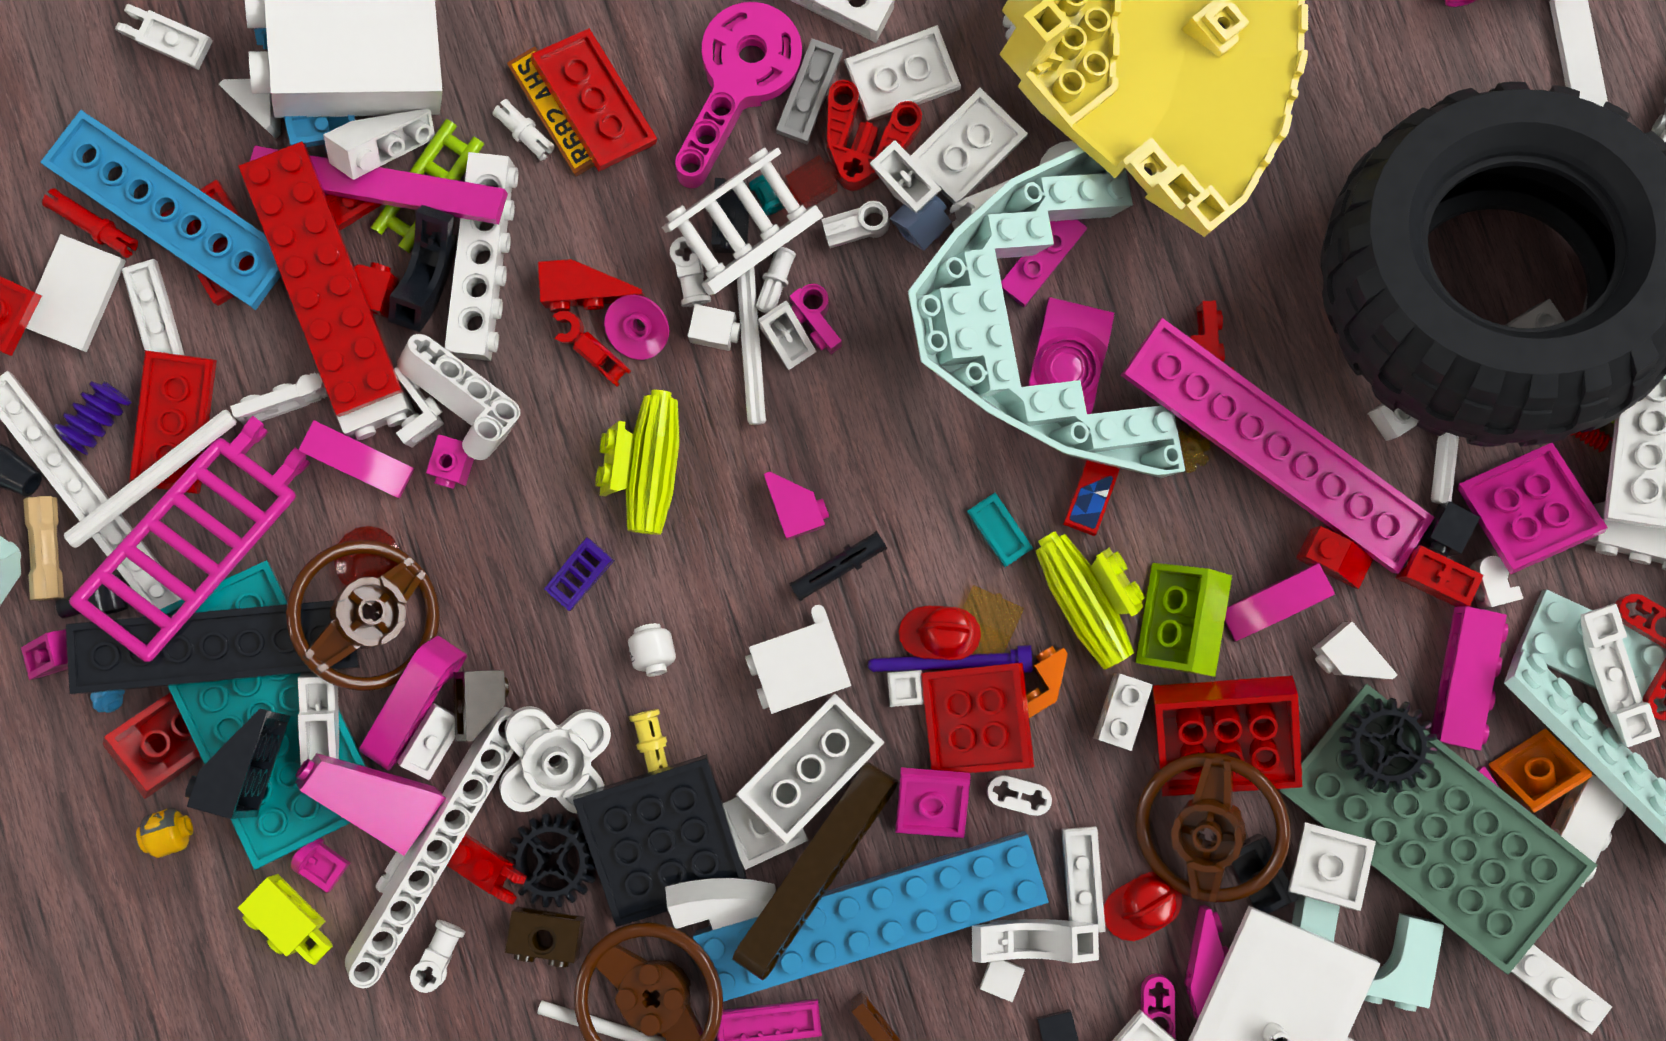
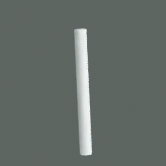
(601, 1025)

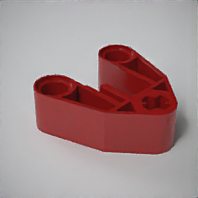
(840, 128)

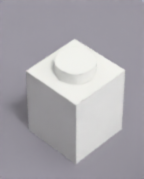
(713, 327)

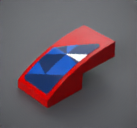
(1091, 497)

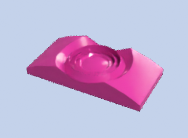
(1072, 346)

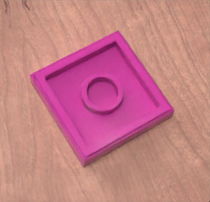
(932, 802)

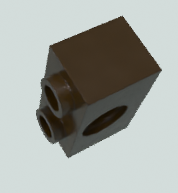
(565, 929)

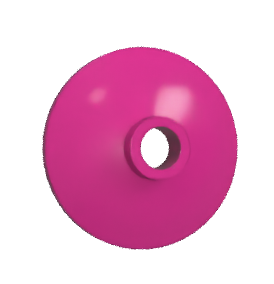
(625, 332)

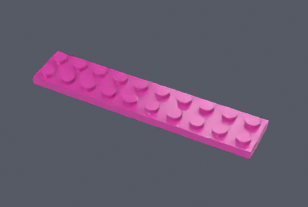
(1277, 445)

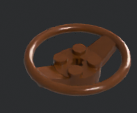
(348, 626)
(1213, 810)
(638, 977)

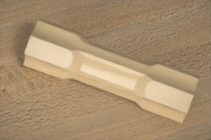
(42, 523)

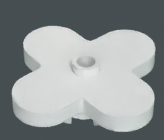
(538, 739)

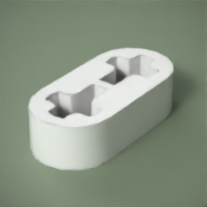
(1017, 803)

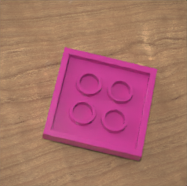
(1532, 508)

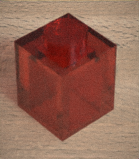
(812, 182)

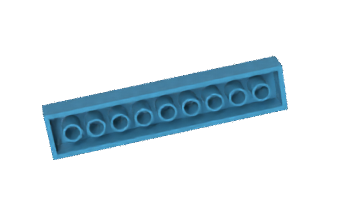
(891, 912)

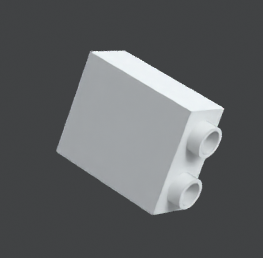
(346, 56)

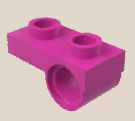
(822, 332)

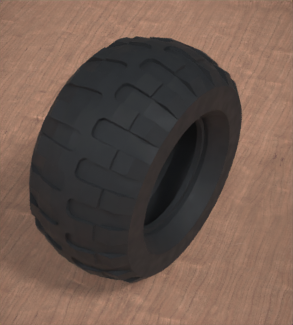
(1525, 154)

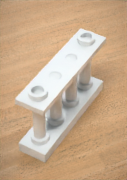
(744, 254)

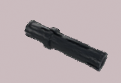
(873, 544)

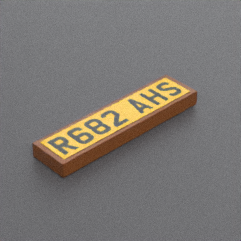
(550, 113)

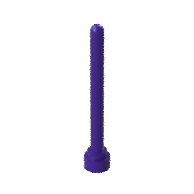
(1021, 654)

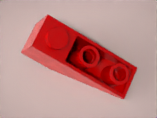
(575, 284)

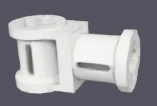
(690, 274)
(436, 956)

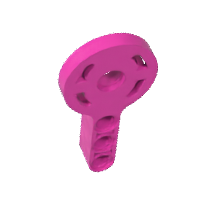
(736, 80)

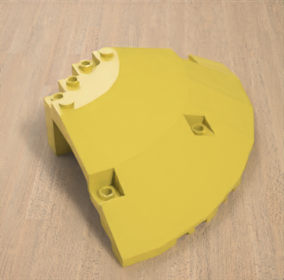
(1166, 90)

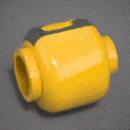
(164, 832)

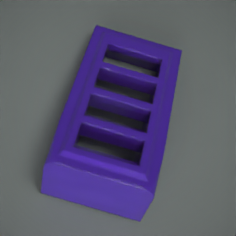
(596, 572)

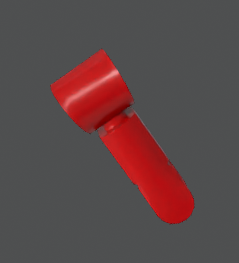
(589, 347)

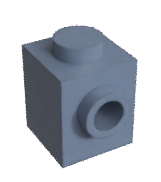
(923, 226)

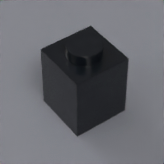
(1450, 529)

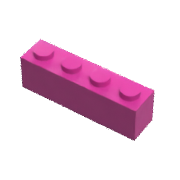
(1469, 677)

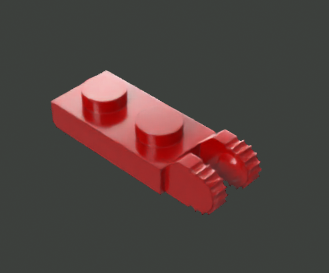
(485, 868)

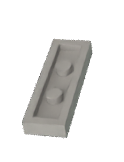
(809, 91)

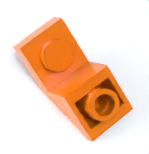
(1050, 672)

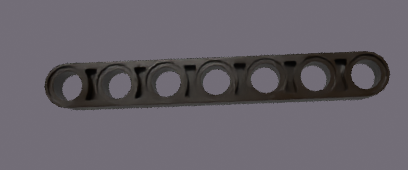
(814, 871)

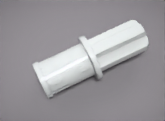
(775, 279)

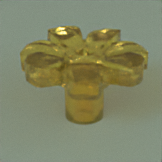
(1198, 448)

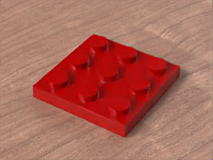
(978, 719)

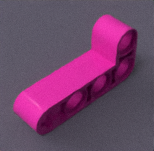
(410, 700)

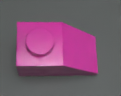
(796, 507)
(46, 654)

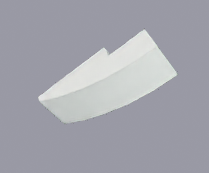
(317, 717)
(717, 899)

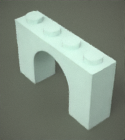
(1413, 961)

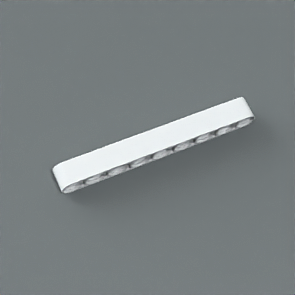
(431, 862)

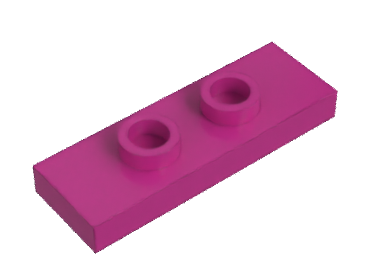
(1033, 271)
(771, 1022)

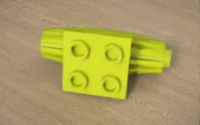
(643, 462)
(1092, 596)

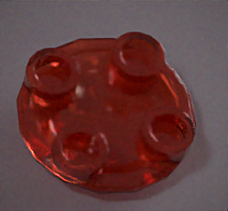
(364, 565)

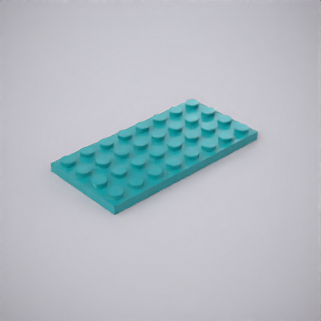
(221, 708)

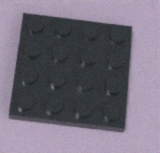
(657, 835)

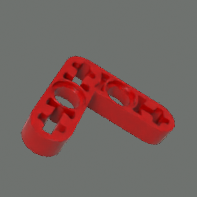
(1636, 622)

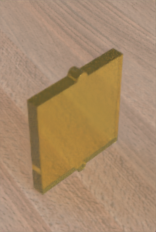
(996, 619)

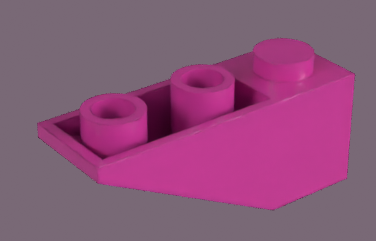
(1204, 959)

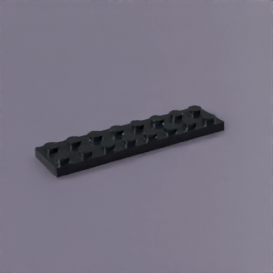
(205, 649)

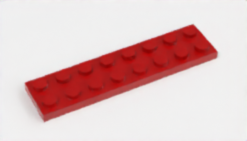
(320, 279)

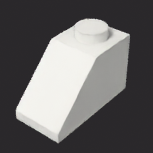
(1351, 654)

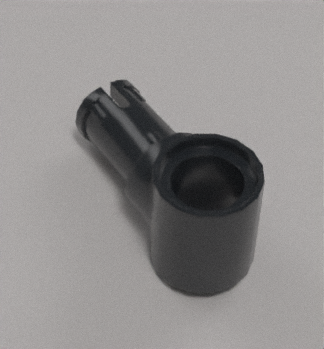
(102, 598)

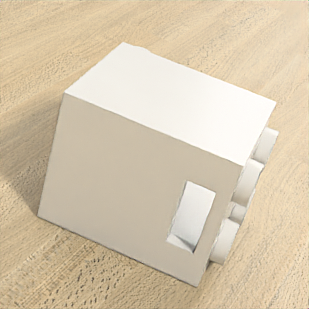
(798, 665)

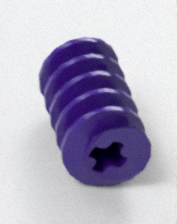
(91, 415)

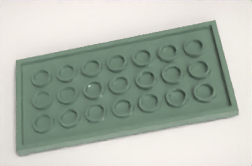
(1448, 841)

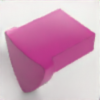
(319, 864)

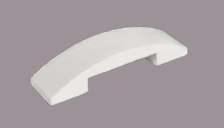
(1614, 676)

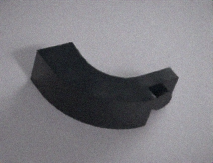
(427, 271)

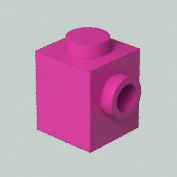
(449, 462)

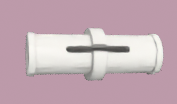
(523, 129)

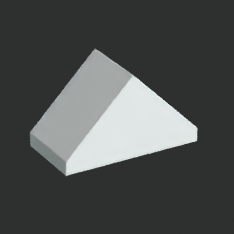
(257, 105)
(904, 177)
(786, 335)

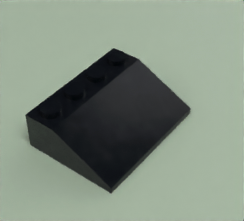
(240, 771)

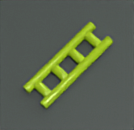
(424, 165)

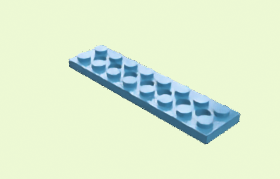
(164, 187)

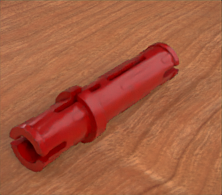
(102, 230)

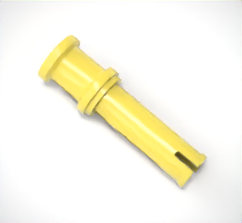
(650, 739)

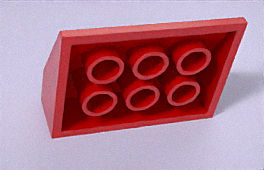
(1234, 718)

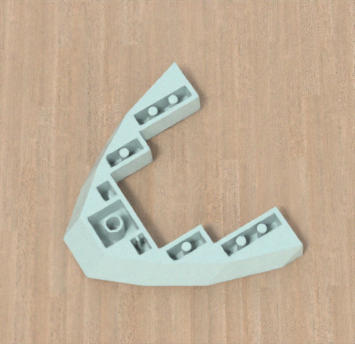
(967, 331)

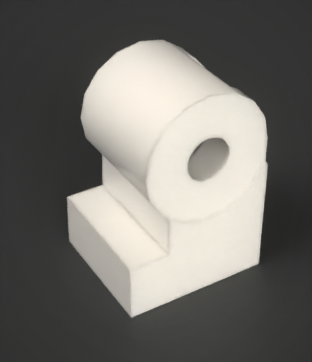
(1494, 587)

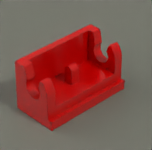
(1440, 577)

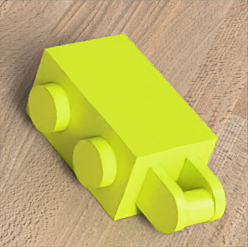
(285, 920)

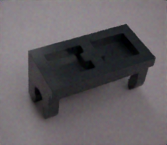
(737, 215)
(1252, 859)

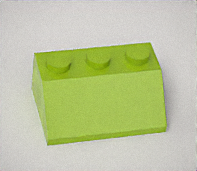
(1184, 619)

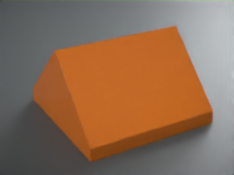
(1538, 771)

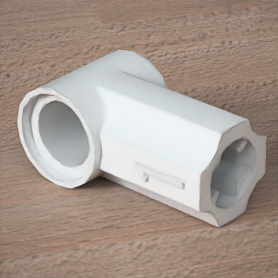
(851, 224)

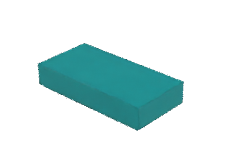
(999, 529)

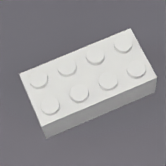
(809, 769)

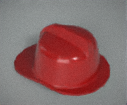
(940, 633)
(1141, 907)

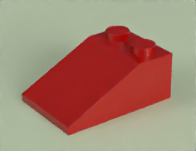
(153, 746)

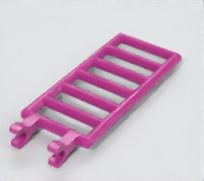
(235, 452)

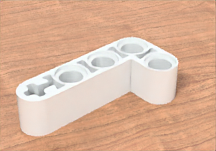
(463, 392)

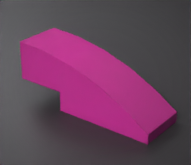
(356, 459)
(1278, 602)

